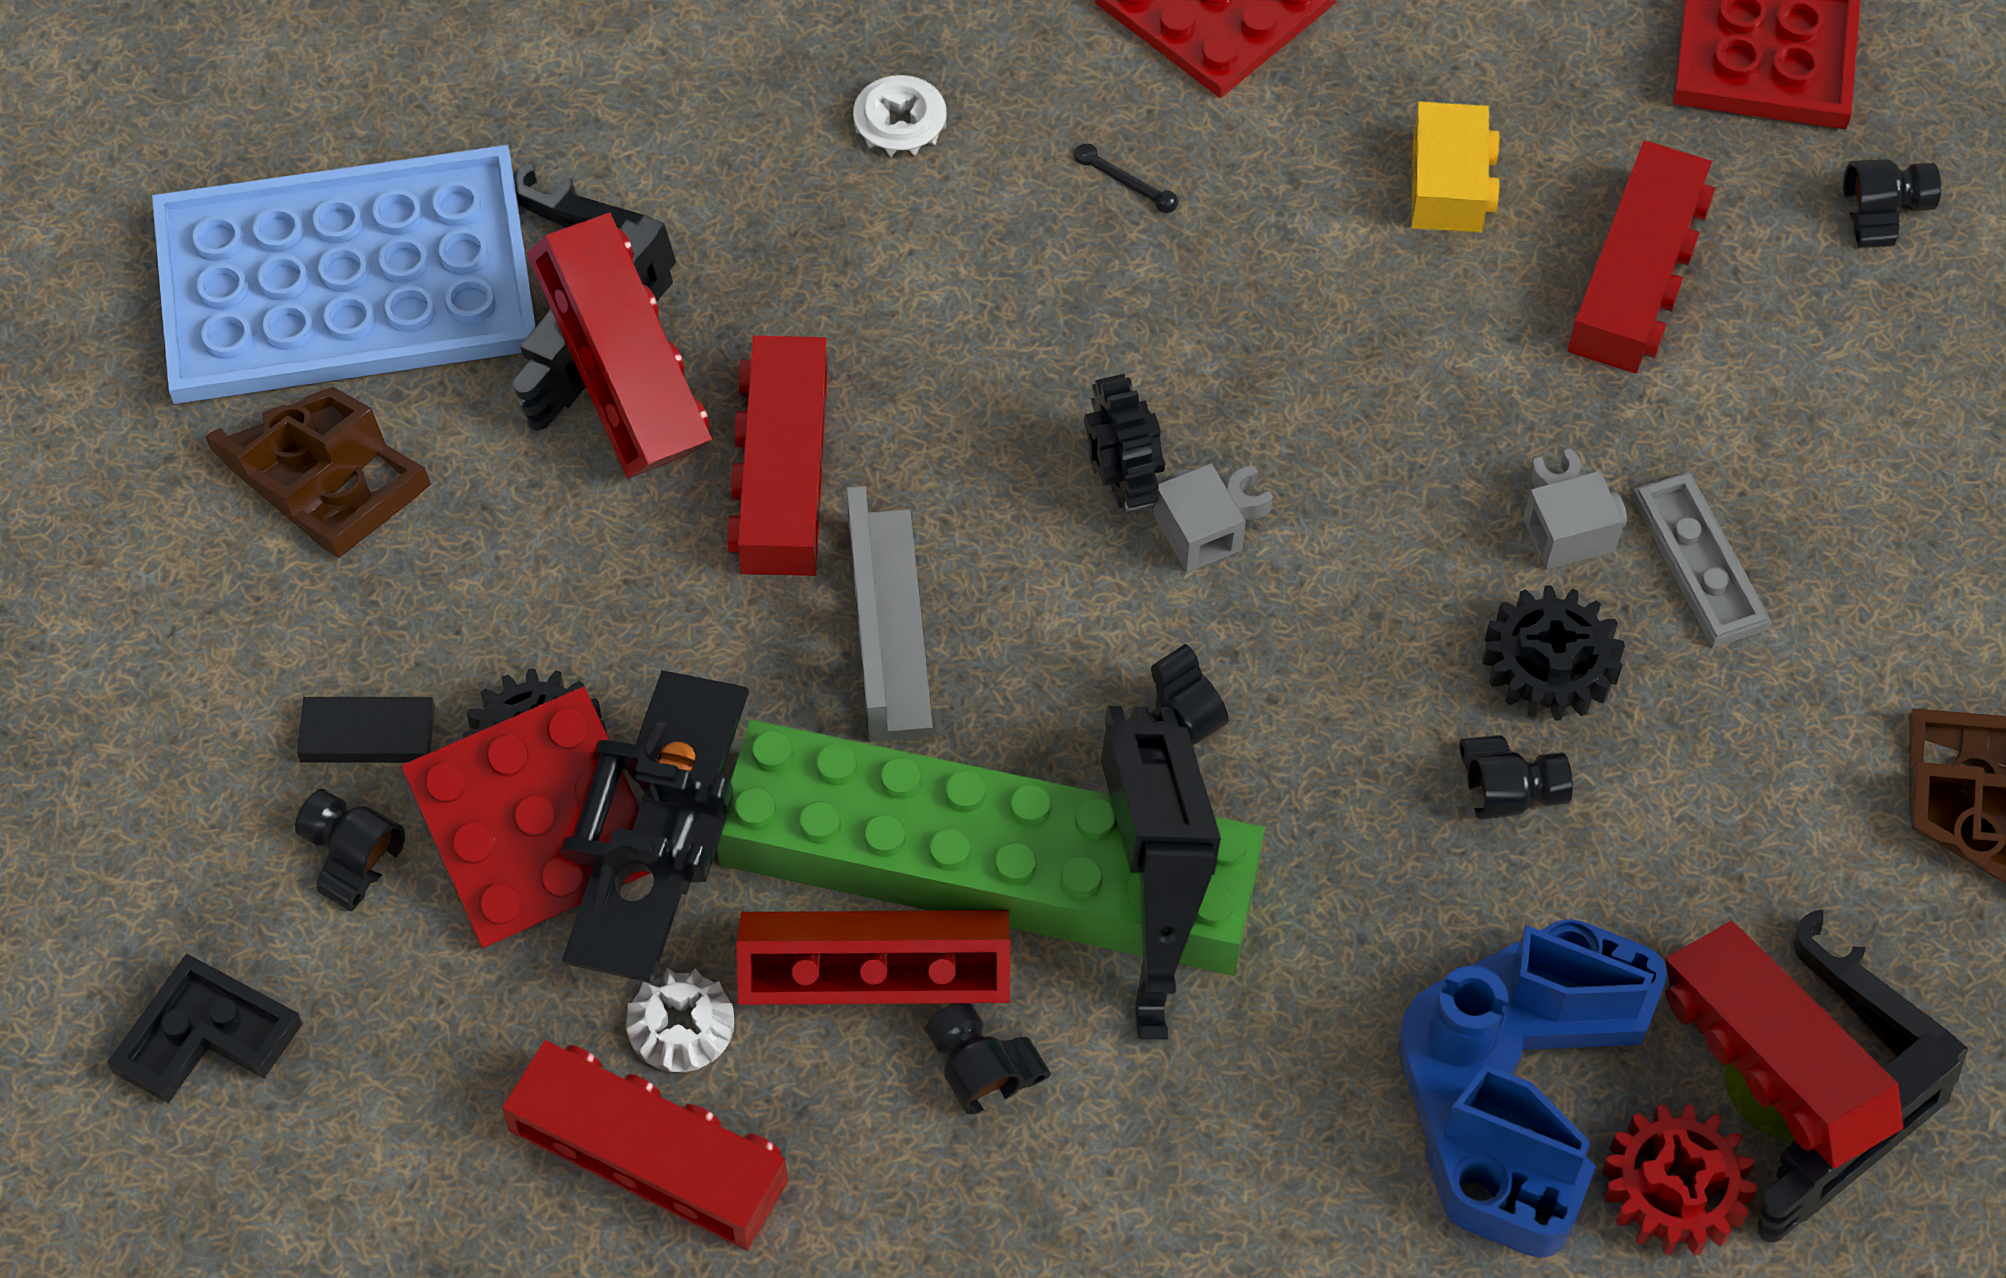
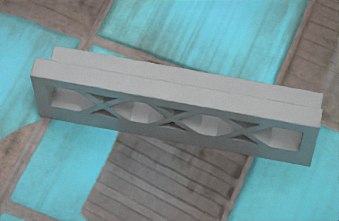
(889, 621)

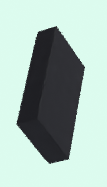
(365, 729)

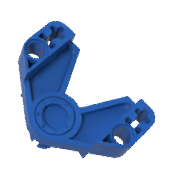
(1460, 1060)

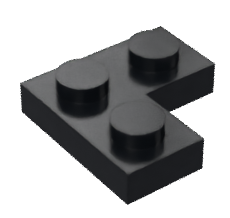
(196, 1013)

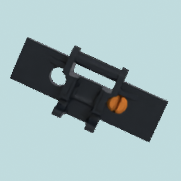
(675, 831)

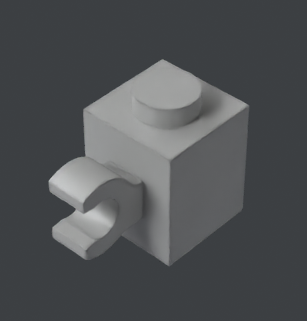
(1572, 513)
(1204, 516)

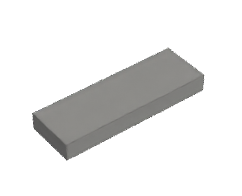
(1701, 559)

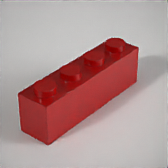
(1640, 258)
(619, 344)
(781, 456)
(873, 957)
(1783, 1045)
(647, 1143)

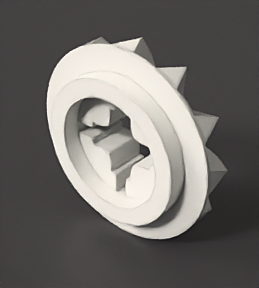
(900, 94)
(679, 1048)

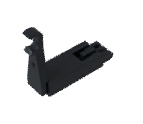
(551, 375)
(1166, 839)
(1925, 1072)

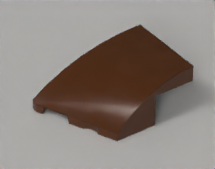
(309, 454)
(1963, 824)

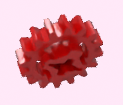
(1697, 1156)

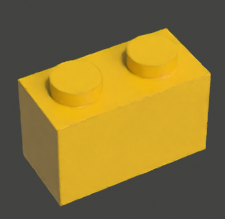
(1452, 167)

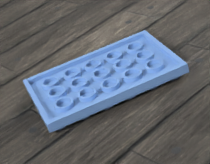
(341, 274)

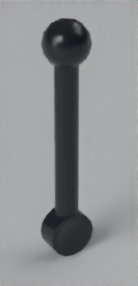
(1088, 155)

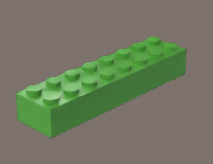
(962, 841)

